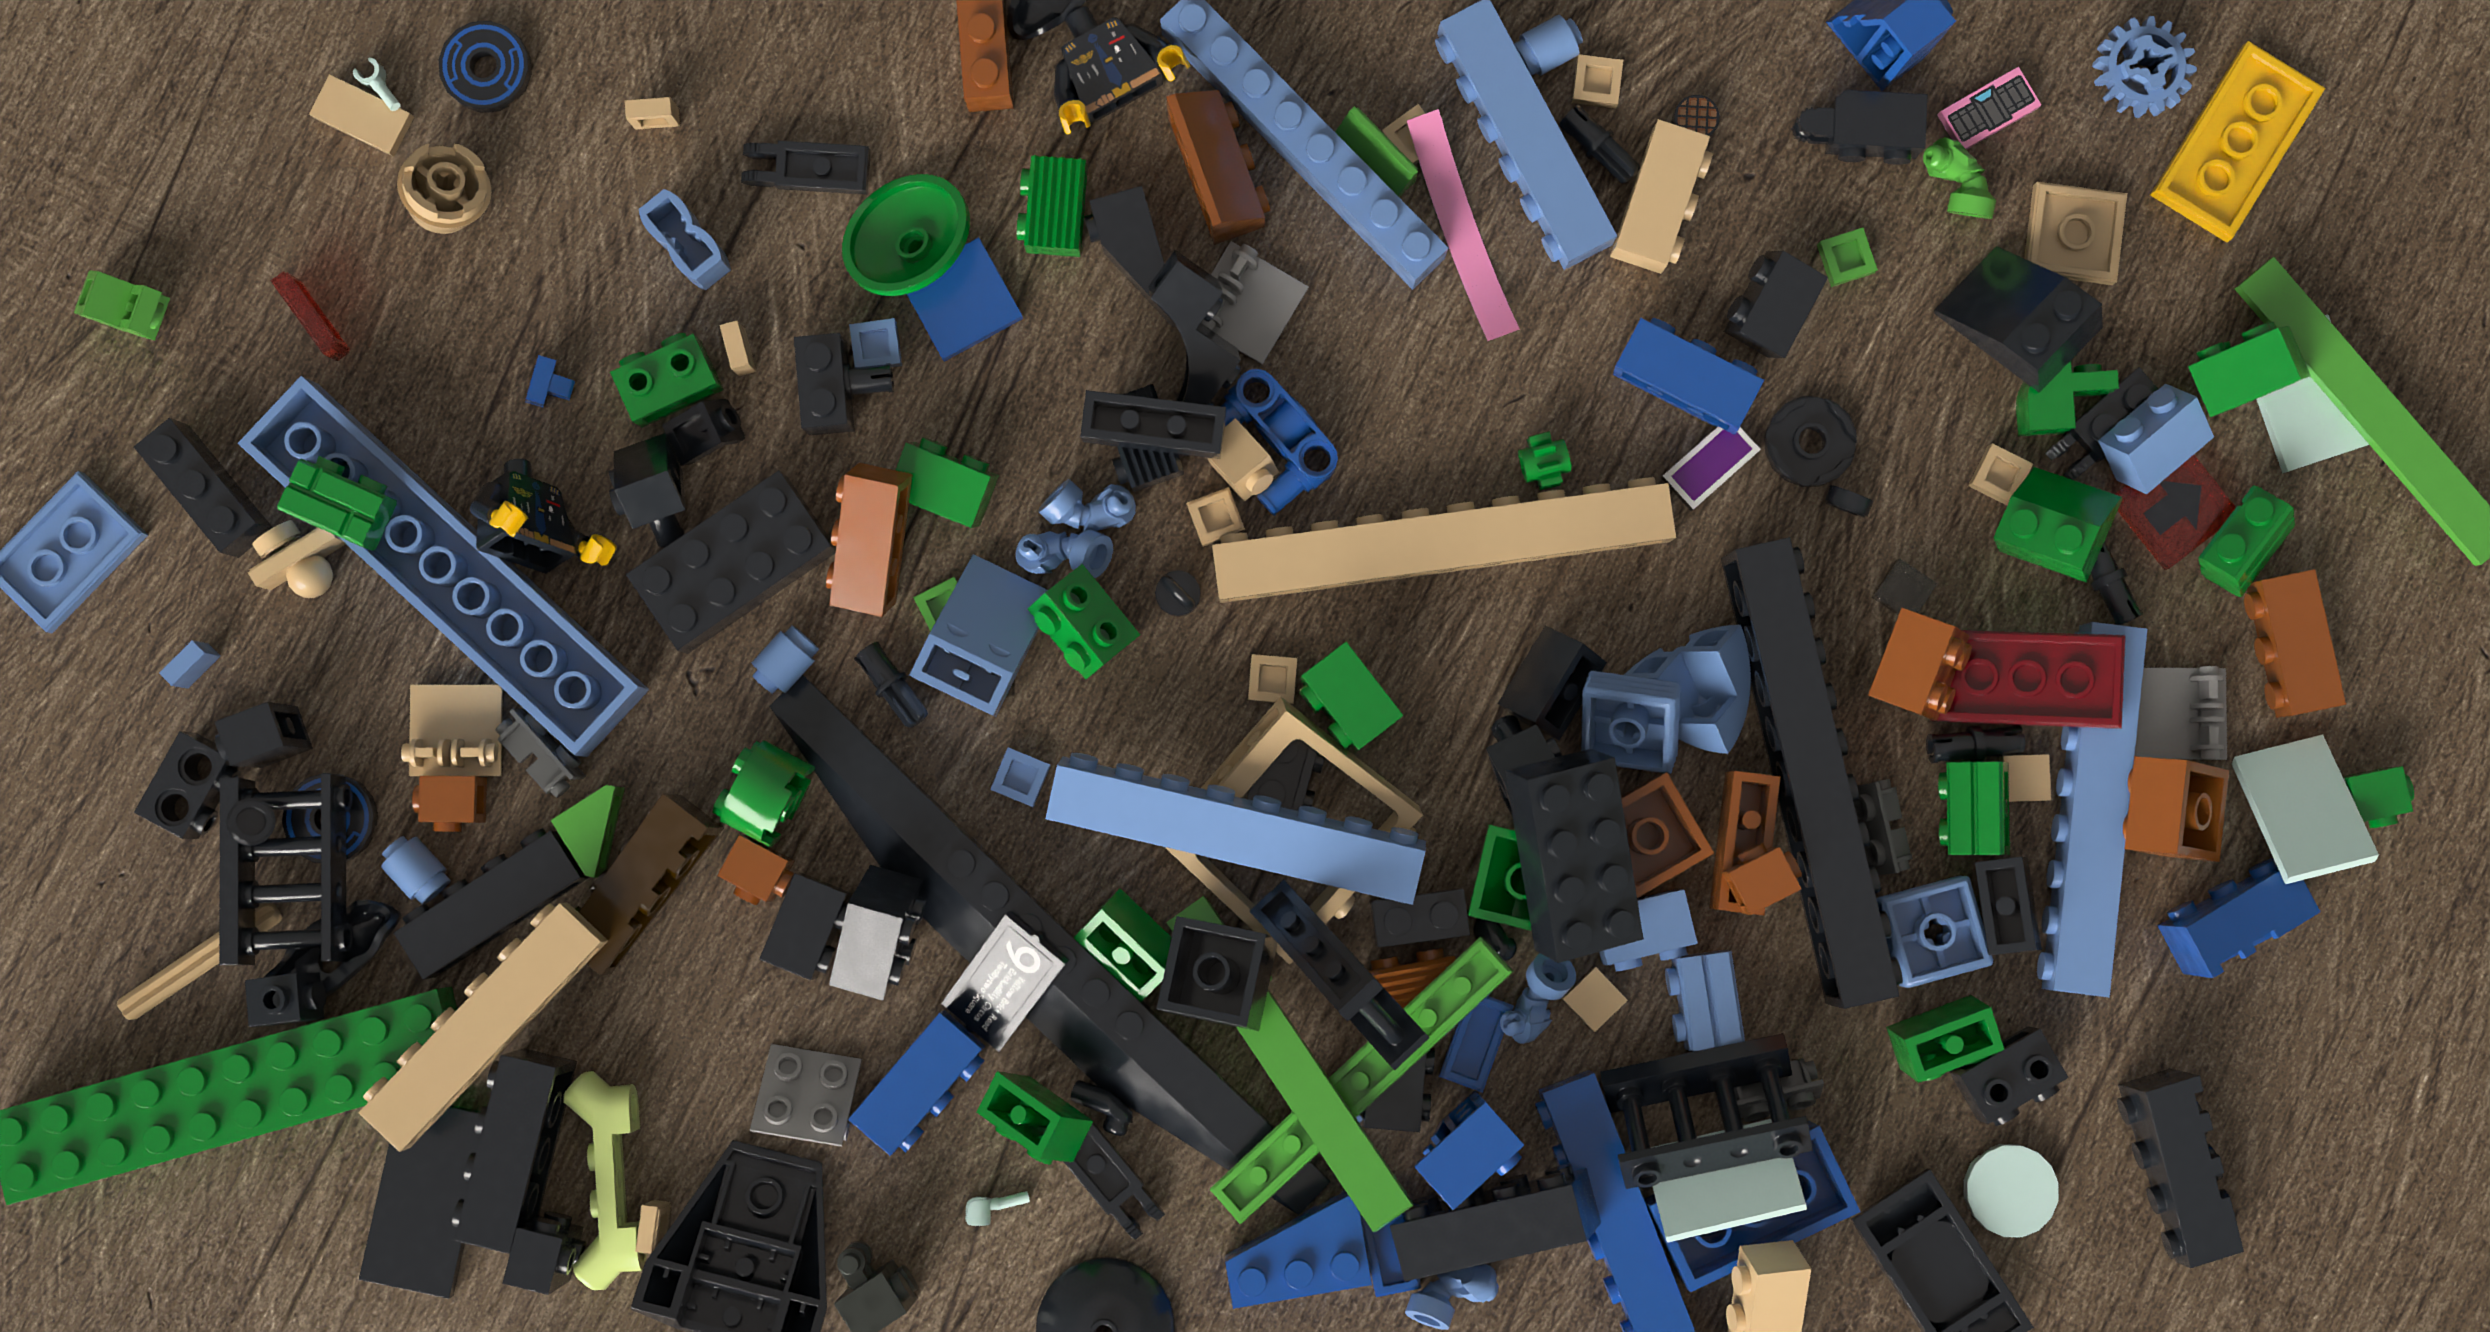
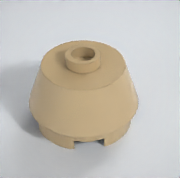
(444, 187)

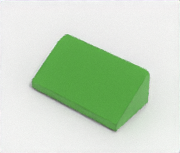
(1377, 151)

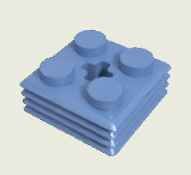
(1632, 720)
(1960, 945)

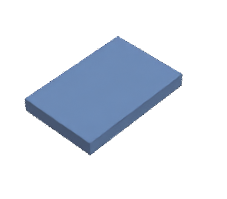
(66, 551)

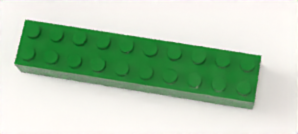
(209, 1098)

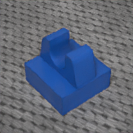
(547, 383)

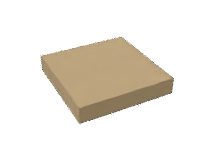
(2076, 231)

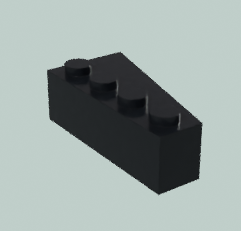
(2180, 1166)

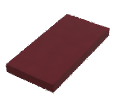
(2040, 680)

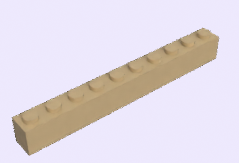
(1443, 542)

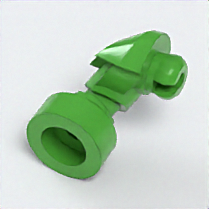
(1952, 162)

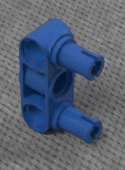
(1288, 431)

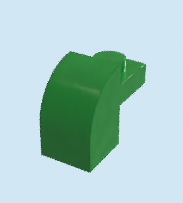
(2053, 407)

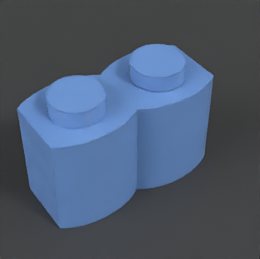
(682, 236)

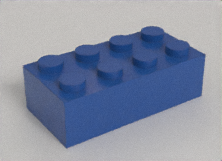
(1714, 1254)

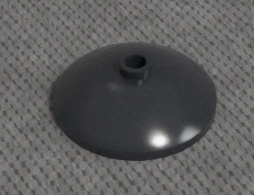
(1108, 1294)

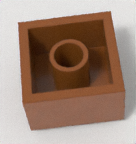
(1921, 665)
(2176, 808)
(1660, 833)

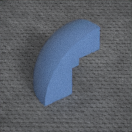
(1713, 685)

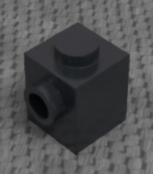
(285, 999)

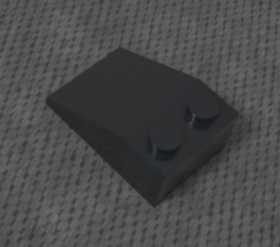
(2022, 316)

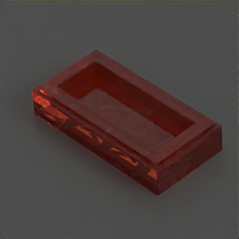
(310, 316)

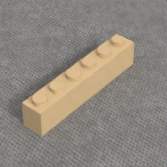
(482, 1026)

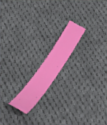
(1459, 226)

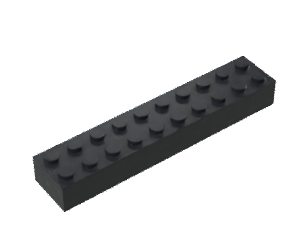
(1814, 786)

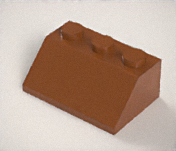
(1217, 164)

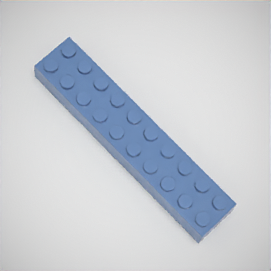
(465, 593)

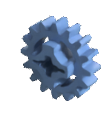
(2149, 47)

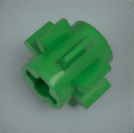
(1544, 460)

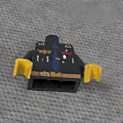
(1108, 67)
(529, 523)

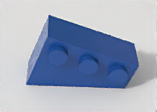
(1891, 34)
(2235, 919)
(1468, 1150)
(1302, 1257)

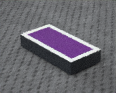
(1709, 465)

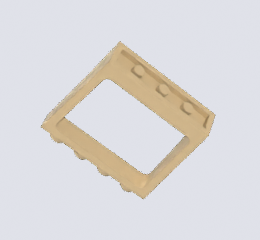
(1246, 765)

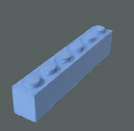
(1525, 133)

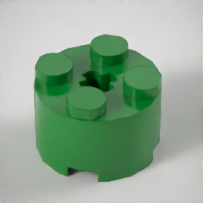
(764, 792)

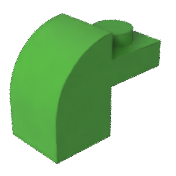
(122, 304)

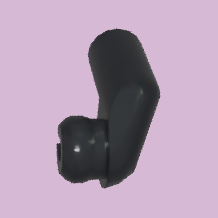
(1496, 937)
(1105, 1102)

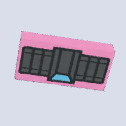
(1989, 109)

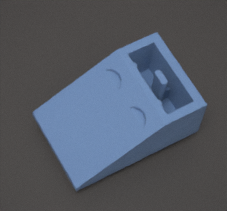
(980, 636)

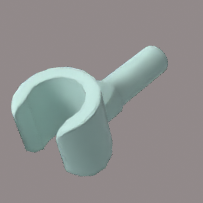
(378, 84)
(979, 1208)

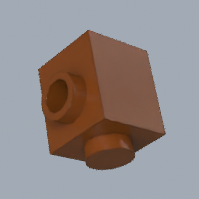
(450, 801)
(757, 871)
(1762, 877)

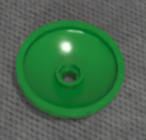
(906, 235)

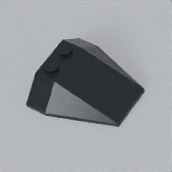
(743, 1250)

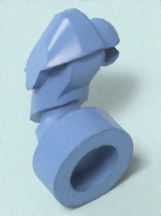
(1108, 509)
(1047, 551)
(1546, 982)
(1432, 1303)

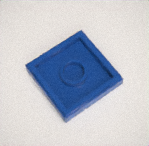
(965, 303)

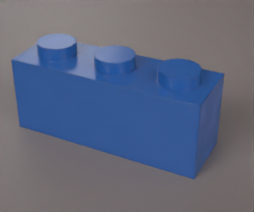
(1688, 375)
(918, 1084)

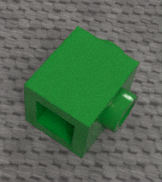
(2381, 794)

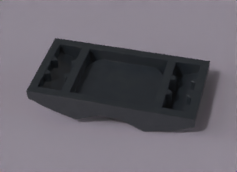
(1937, 1261)

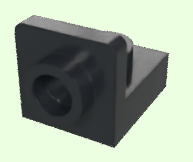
(703, 430)

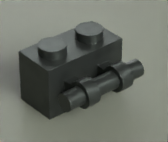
(873, 1296)

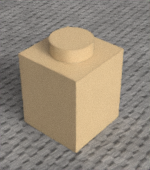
(1244, 462)

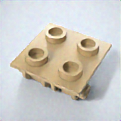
(454, 730)

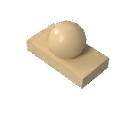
(300, 565)

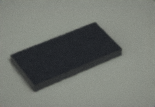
(414, 1209)

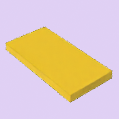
(2237, 141)

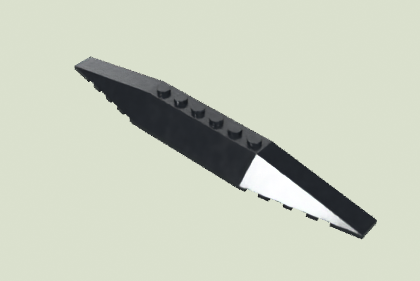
(967, 895)

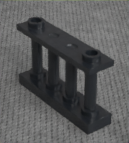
(242, 894)
(1339, 975)
(1696, 1074)

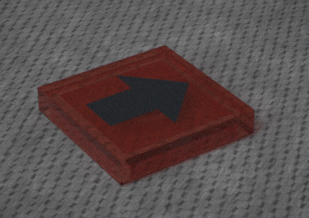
(2177, 512)

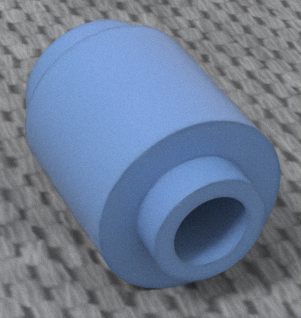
(1549, 45)
(784, 660)
(415, 869)

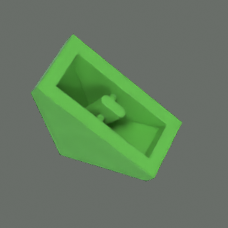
(590, 828)

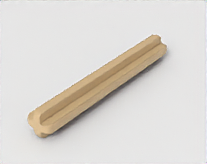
(186, 969)

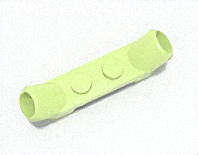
(610, 1114)

